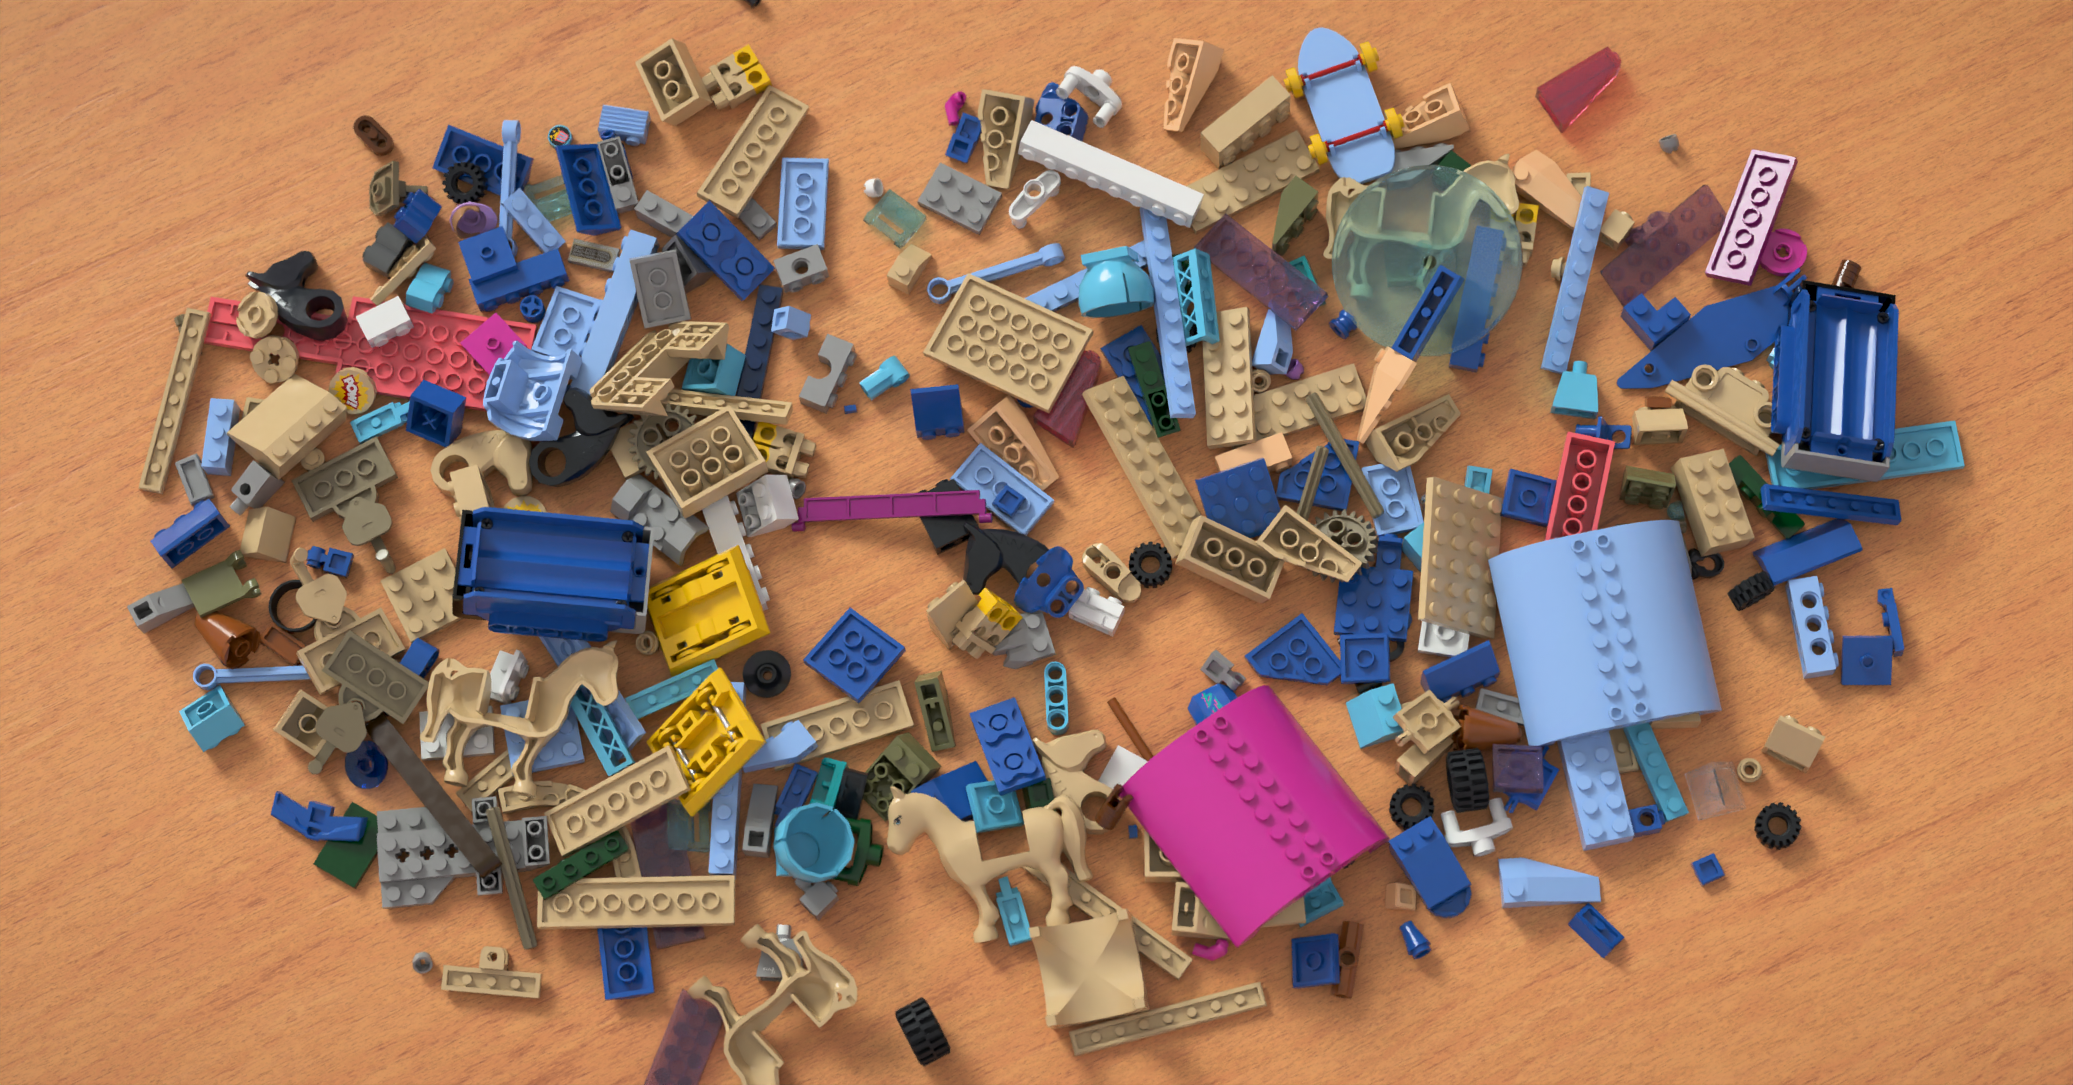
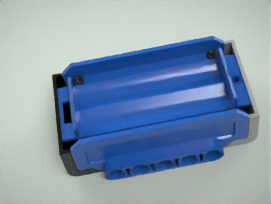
(1836, 381)
(552, 573)

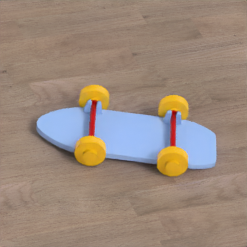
(1345, 106)

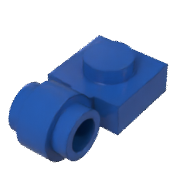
(335, 563)

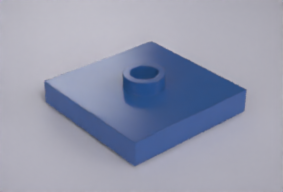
(488, 255)
(1528, 498)
(1365, 658)
(1866, 660)
(1315, 961)

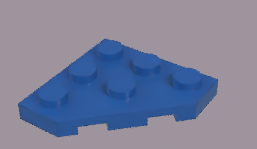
(1333, 486)
(1296, 655)

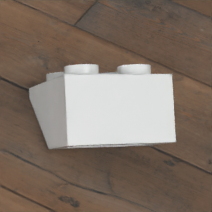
(767, 505)

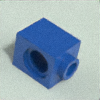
(1651, 811)

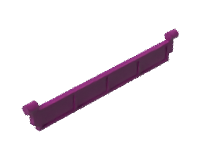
(892, 506)

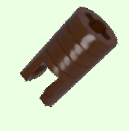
(1847, 274)
(1113, 808)

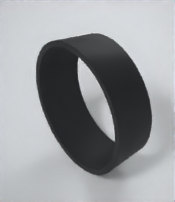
(274, 599)

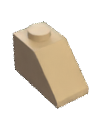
(908, 268)

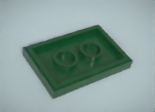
(351, 859)

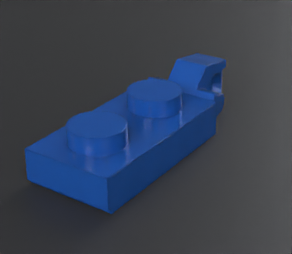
(1890, 619)
(795, 791)

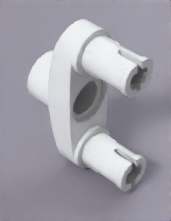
(1096, 88)
(1026, 205)
(1478, 838)

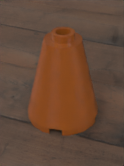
(228, 638)
(1483, 730)

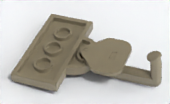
(350, 489)
(374, 681)

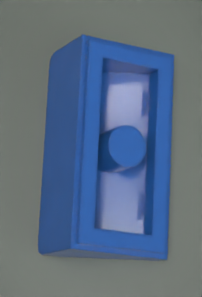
(1596, 930)

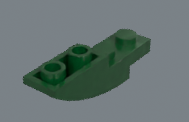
(1152, 388)

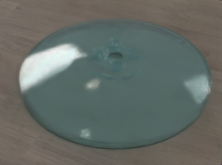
(1417, 216)

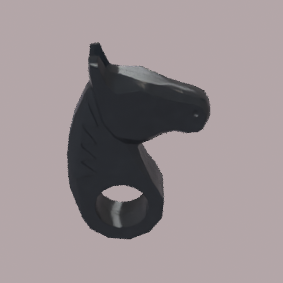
(297, 304)
(585, 447)
(996, 549)

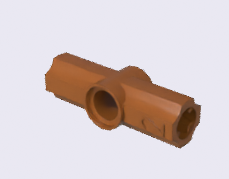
(1349, 944)

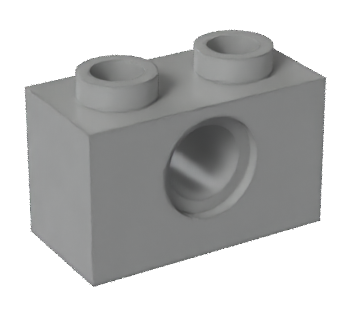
(789, 264)

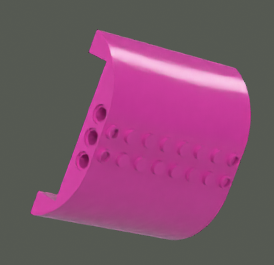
(1250, 812)

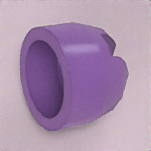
(1295, 369)

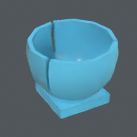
(1114, 284)
(812, 844)

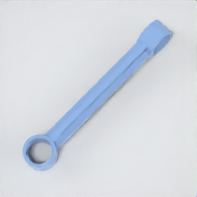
(511, 137)
(1046, 256)
(243, 675)

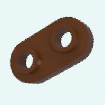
(375, 136)

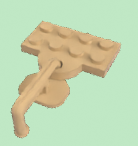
(325, 601)

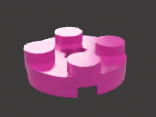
(1794, 247)

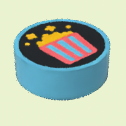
(559, 136)

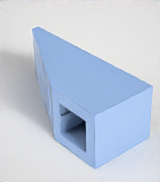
(1274, 346)
(786, 748)

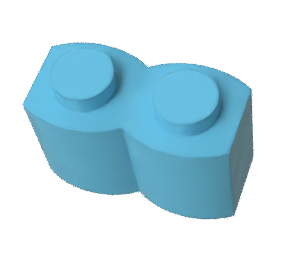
(429, 288)

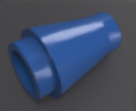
(1415, 941)

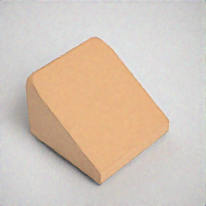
(1400, 897)

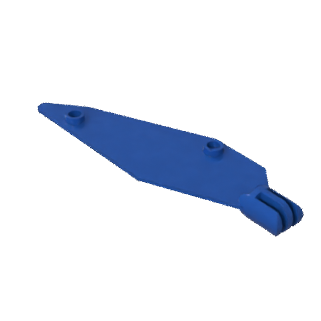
(1716, 336)

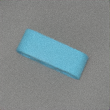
(1053, 687)

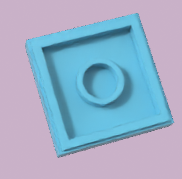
(991, 810)

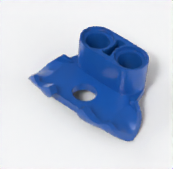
(1062, 113)
(1058, 565)

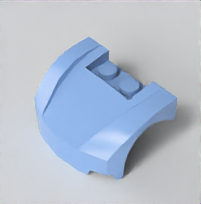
(528, 392)

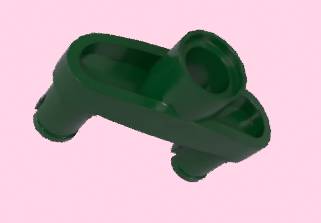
(865, 855)

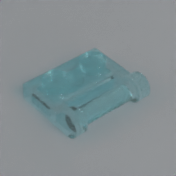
(552, 205)
(898, 212)
(682, 828)

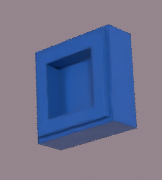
(1008, 501)
(1707, 869)

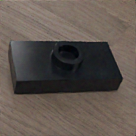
(851, 793)

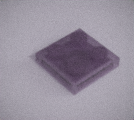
(1517, 768)

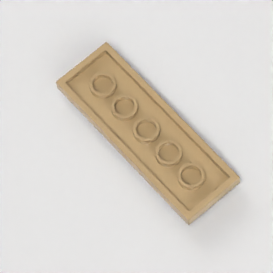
(753, 151)
(1252, 179)
(1229, 382)
(1286, 406)
(849, 723)
(617, 801)

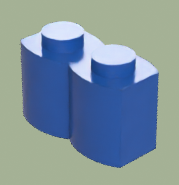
(416, 215)

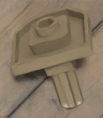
(387, 190)

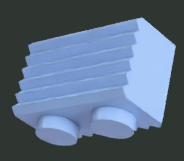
(627, 123)

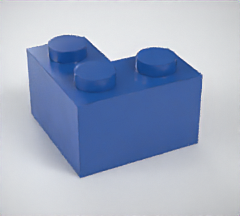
(1651, 324)

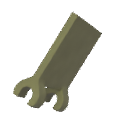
(220, 585)

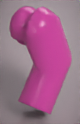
(952, 107)
(1213, 952)

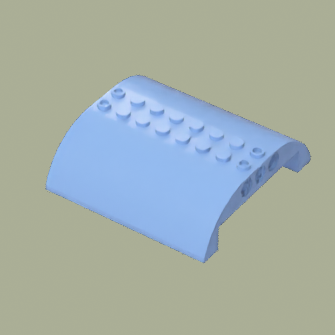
(1603, 631)

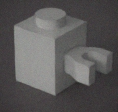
(818, 898)

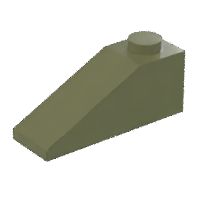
(935, 710)

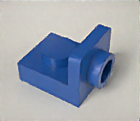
(1389, 551)

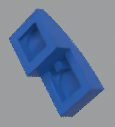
(965, 138)

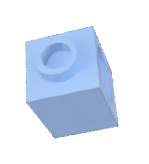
(791, 323)

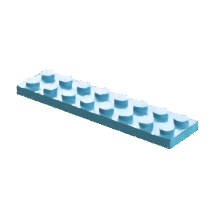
(1914, 452)

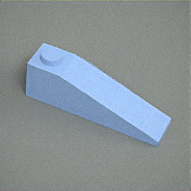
(1541, 884)

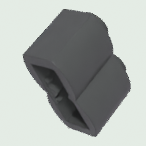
(386, 250)

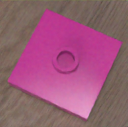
(490, 342)

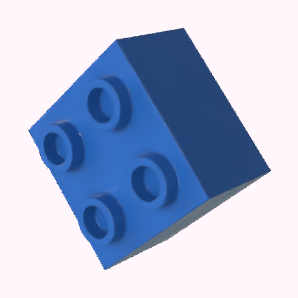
(435, 413)

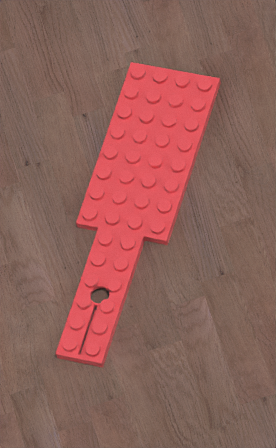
(425, 353)

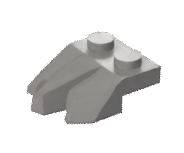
(1026, 642)

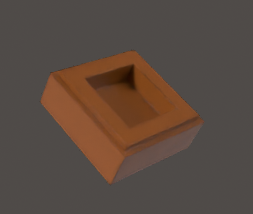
(1657, 401)

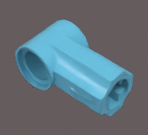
(890, 374)

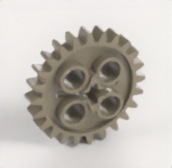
(649, 425)
(1352, 531)

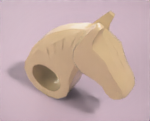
(490, 451)
(1065, 766)

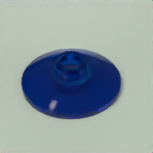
(358, 766)

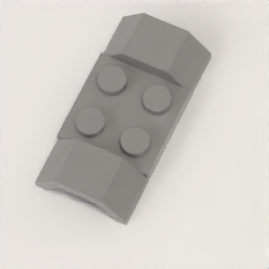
(651, 507)

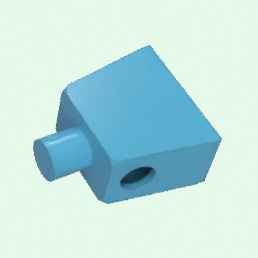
(1577, 393)

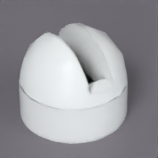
(874, 188)

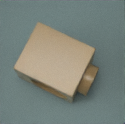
(1616, 229)

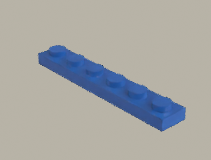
(1830, 504)

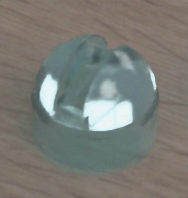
(1675, 511)

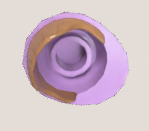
(472, 219)

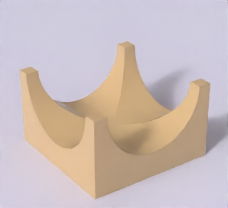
(1090, 970)

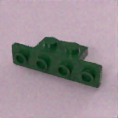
(1750, 485)
(580, 864)

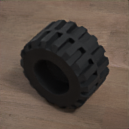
(1467, 780)
(922, 1031)

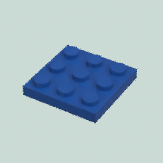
(1240, 498)
(1375, 603)
(854, 655)

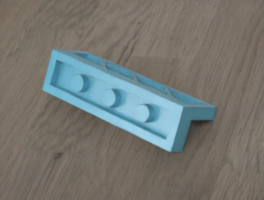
(1200, 294)
(670, 690)
(596, 736)

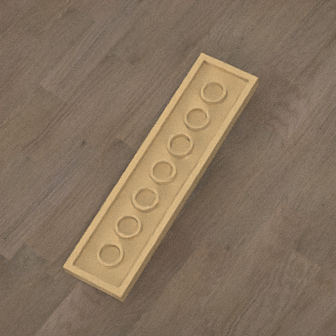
(1143, 460)
(640, 903)

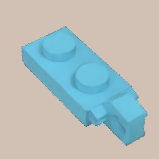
(380, 421)
(1012, 913)

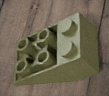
(1296, 206)
(1647, 487)
(900, 765)

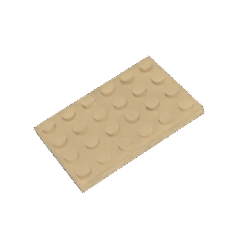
(1008, 342)
(1458, 541)

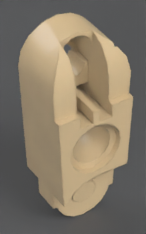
(1125, 587)

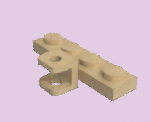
(492, 977)

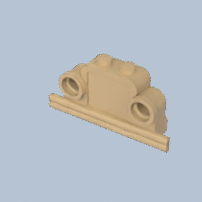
(1728, 406)

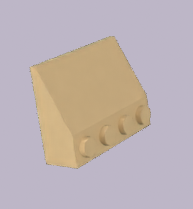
(289, 424)
(707, 461)

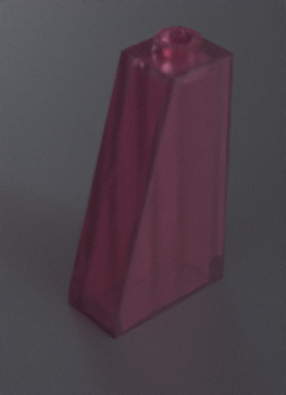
(1577, 87)
(1070, 407)

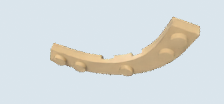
(553, 794)

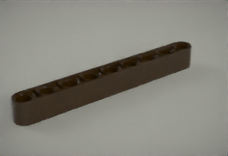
(433, 795)

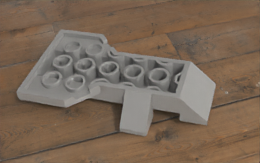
(423, 880)

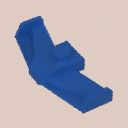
(317, 820)

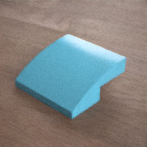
(1321, 901)

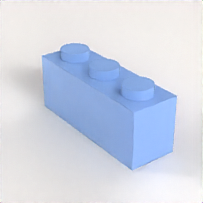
(218, 446)

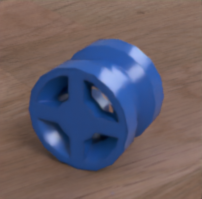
(532, 303)
(1342, 325)

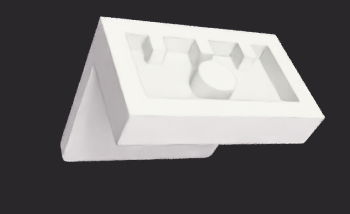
(506, 676)

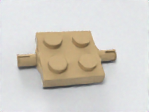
(1427, 721)

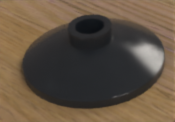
(762, 663)

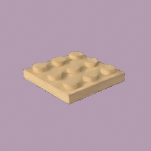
(423, 595)

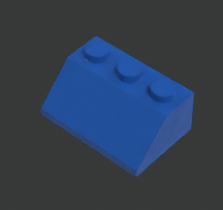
(189, 533)
(1462, 673)

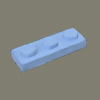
(533, 221)

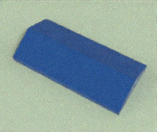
(466, 147)
(588, 189)
(1808, 550)
(625, 962)

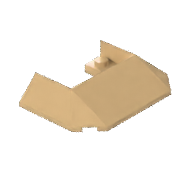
(646, 370)

